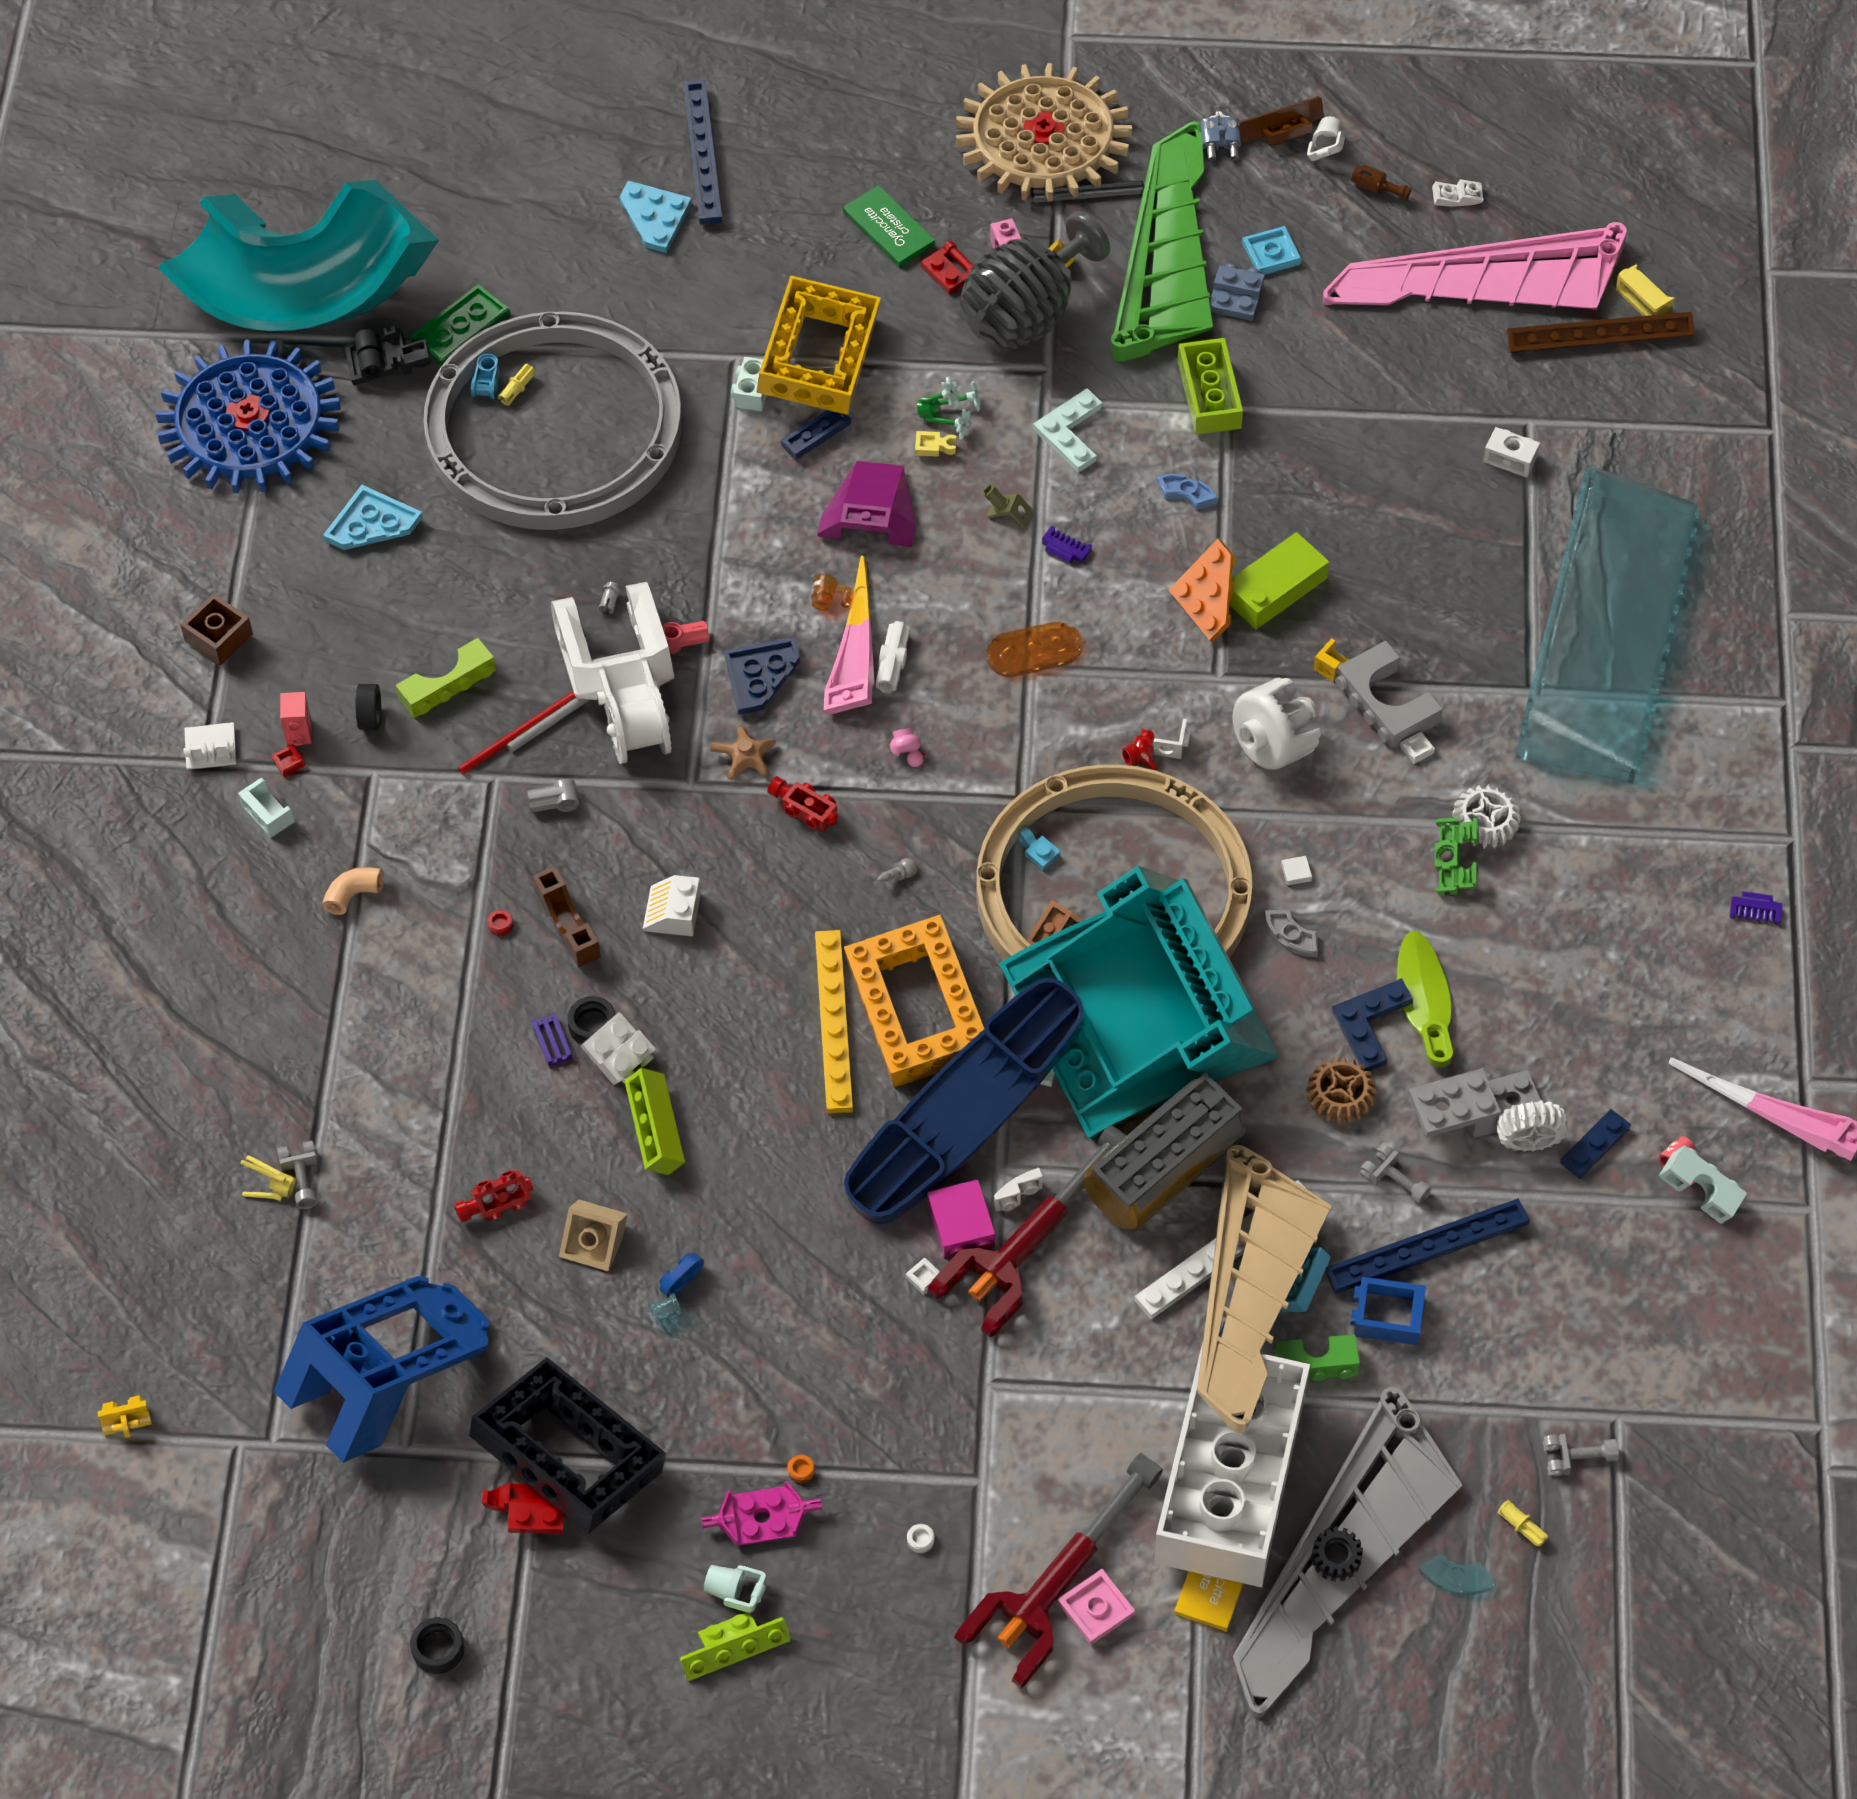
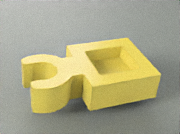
(931, 443)

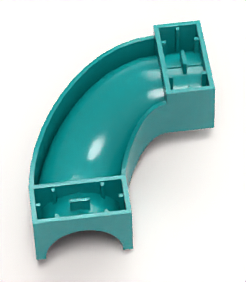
(305, 278)

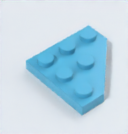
(654, 213)
(371, 519)

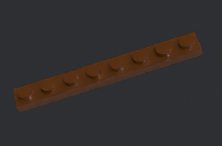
(1600, 332)

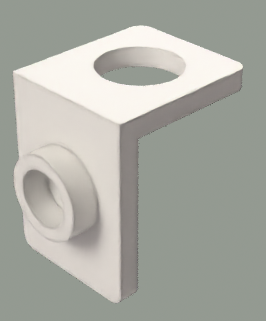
(1176, 746)

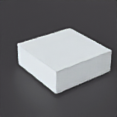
(1417, 747)
(1296, 870)
(922, 1275)

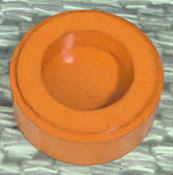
(801, 1469)

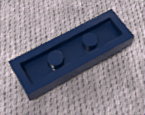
(814, 433)
(1595, 1143)

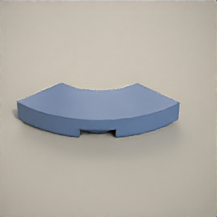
(1187, 489)

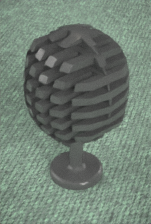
(1024, 287)

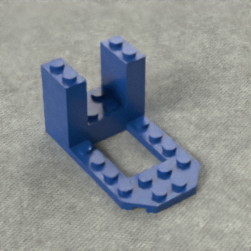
(344, 1355)

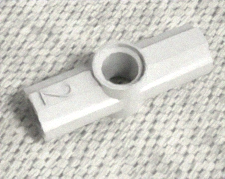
(892, 657)

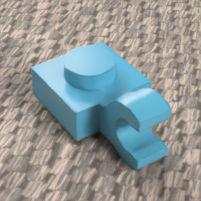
(1039, 851)

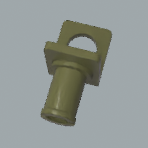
(1006, 505)

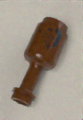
(1376, 181)

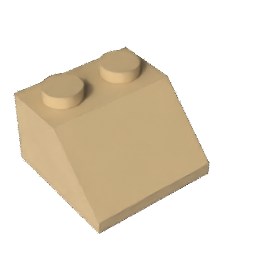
(592, 1234)

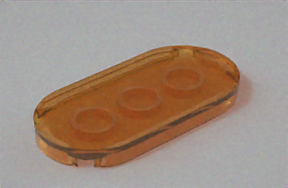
(1034, 649)

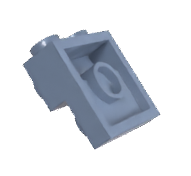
(1236, 292)

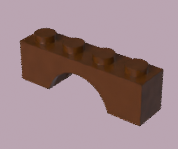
(573, 931)

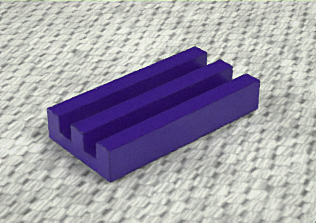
(545, 1022)

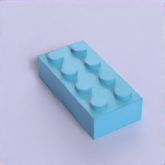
(1306, 1285)

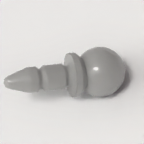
(904, 869)

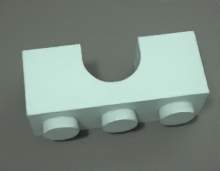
(1721, 1194)

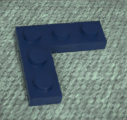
(1356, 1012)

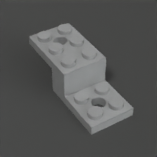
(1471, 1101)

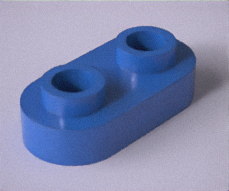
(686, 1270)

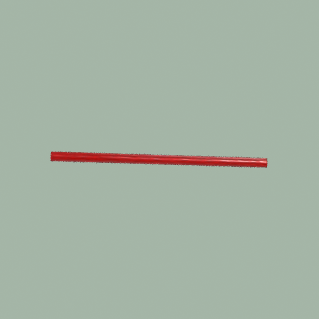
(502, 743)

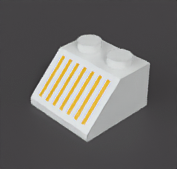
(673, 906)

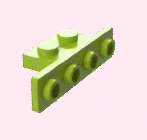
(733, 1642)

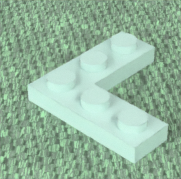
(1056, 431)

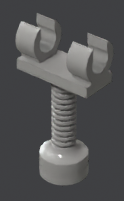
(1419, 1191)
(305, 1197)
(1555, 1468)

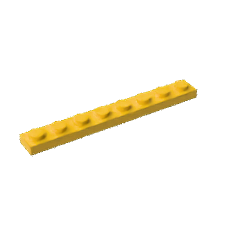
(833, 1022)

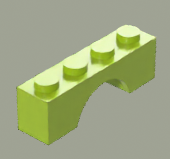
(422, 693)

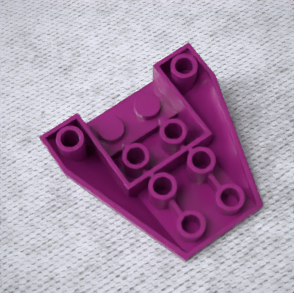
(871, 500)

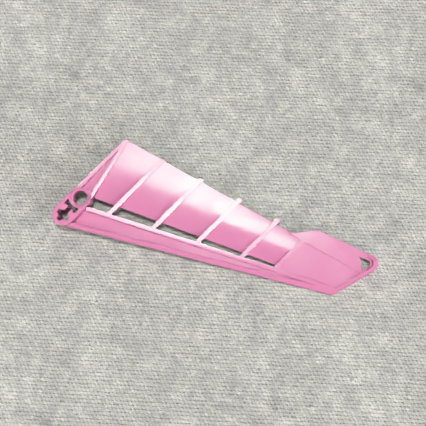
(1438, 273)

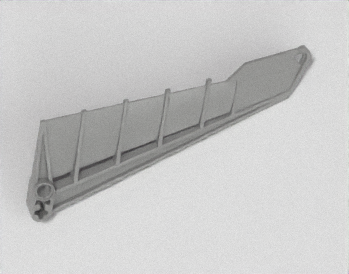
(1389, 1512)

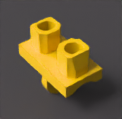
(124, 1417)

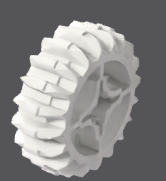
(1491, 806)
(1532, 1126)

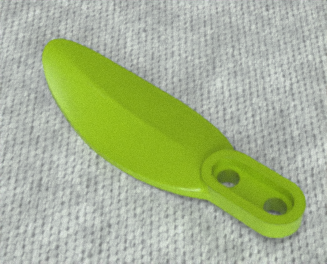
(1431, 997)

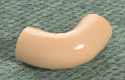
(351, 883)

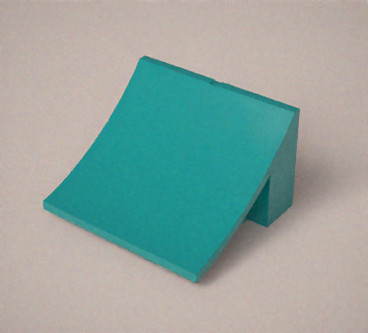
(1152, 996)

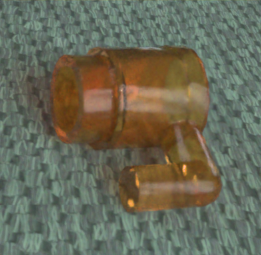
(824, 590)

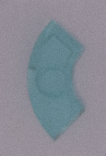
(1456, 1578)

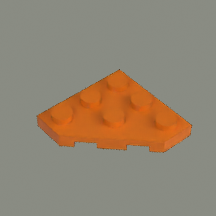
(1208, 589)

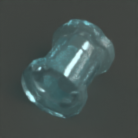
(665, 1308)

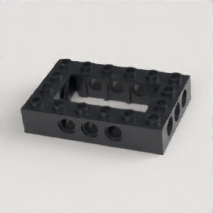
(546, 1385)

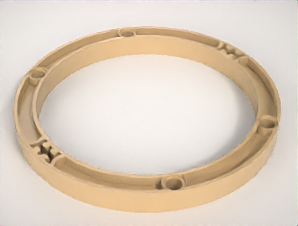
(1111, 782)

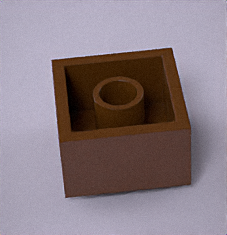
(216, 629)

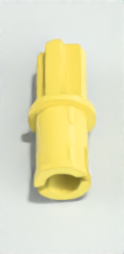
(516, 384)
(1522, 1523)

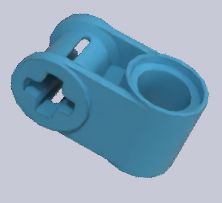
(486, 377)

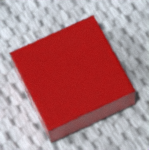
(288, 760)

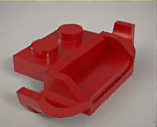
(526, 1508)

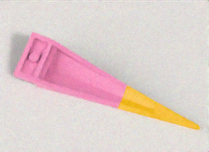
(853, 670)

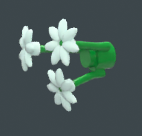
(930, 406)

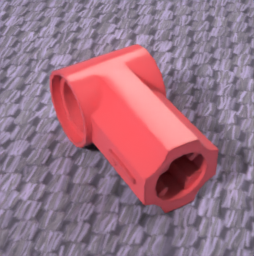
(685, 635)

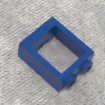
(1383, 1330)

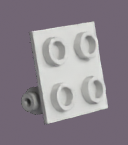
(210, 746)

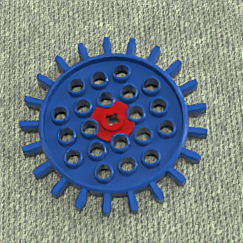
(247, 416)

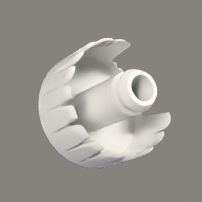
(1269, 728)

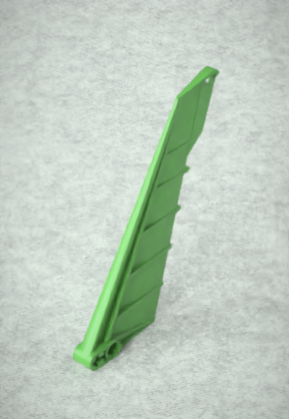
(1178, 279)

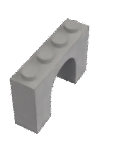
(1391, 722)

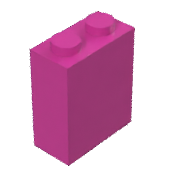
(961, 1218)

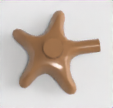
(745, 753)

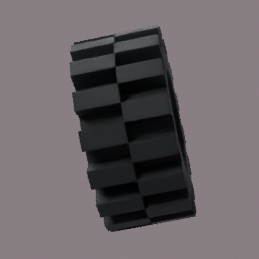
(1332, 1569)

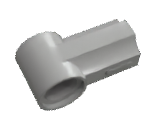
(561, 796)

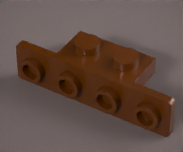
(1283, 123)

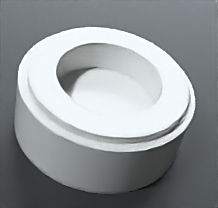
(920, 1538)

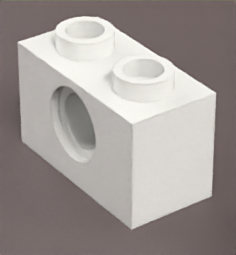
(1511, 452)

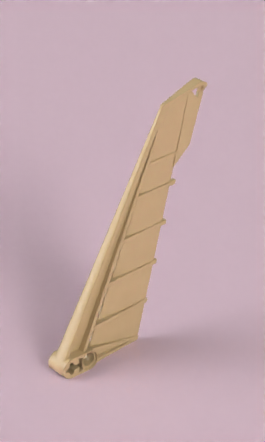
(1275, 1249)

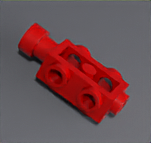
(805, 804)
(500, 1197)

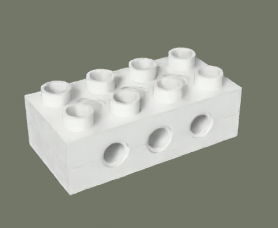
(1248, 1495)

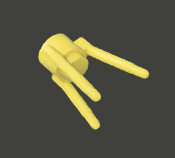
(280, 1183)

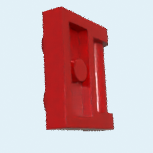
(943, 271)

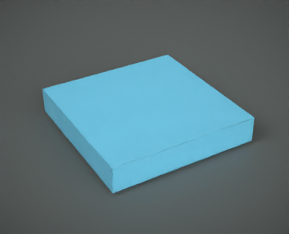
(1271, 250)

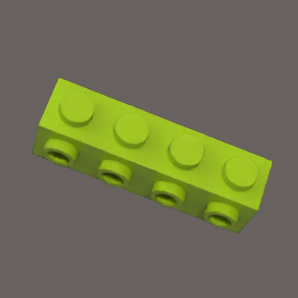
(654, 1121)

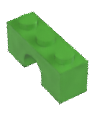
(1340, 1361)

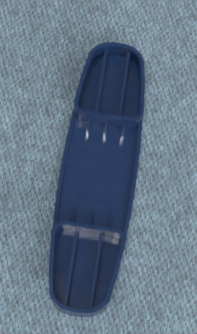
(965, 1101)

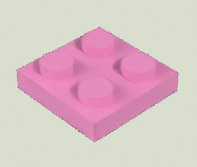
(1096, 1607)

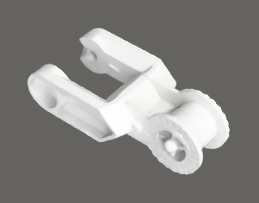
(622, 682)

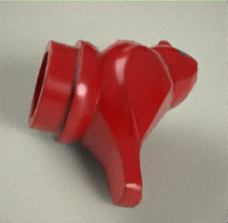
(1140, 750)

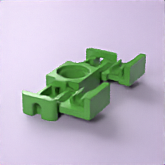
(1449, 839)

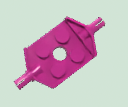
(780, 1503)

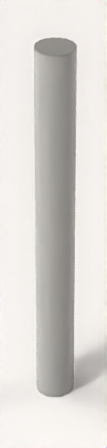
(546, 723)

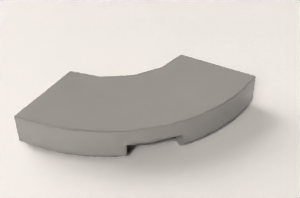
(1290, 934)

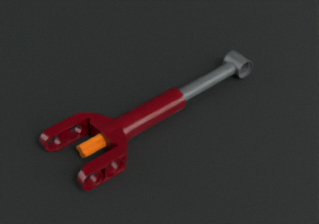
(1002, 1266)
(1030, 1609)

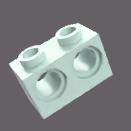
(745, 389)

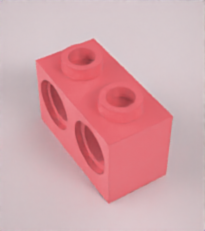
(296, 718)

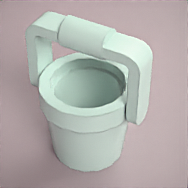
(728, 1584)

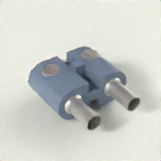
(1220, 133)

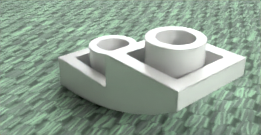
(1462, 194)
(1010, 1194)

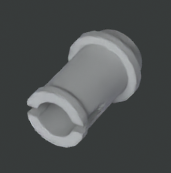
(611, 592)

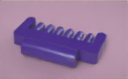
(1062, 549)
(1758, 903)

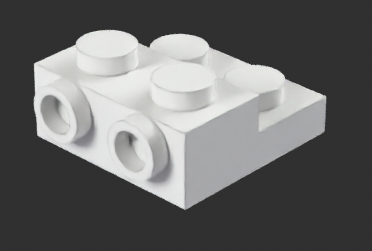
(618, 1049)

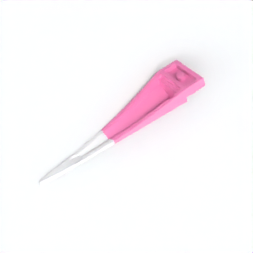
(1816, 1127)

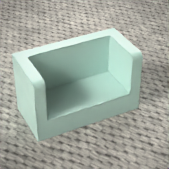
(265, 808)

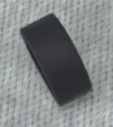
(368, 706)
(585, 1005)
(439, 1665)

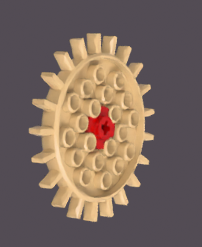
(1044, 135)

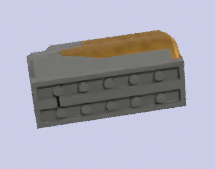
(1164, 1153)

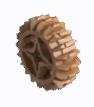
(1338, 1099)

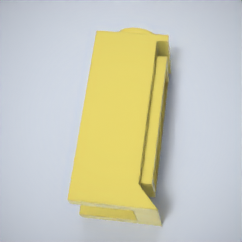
(1643, 293)

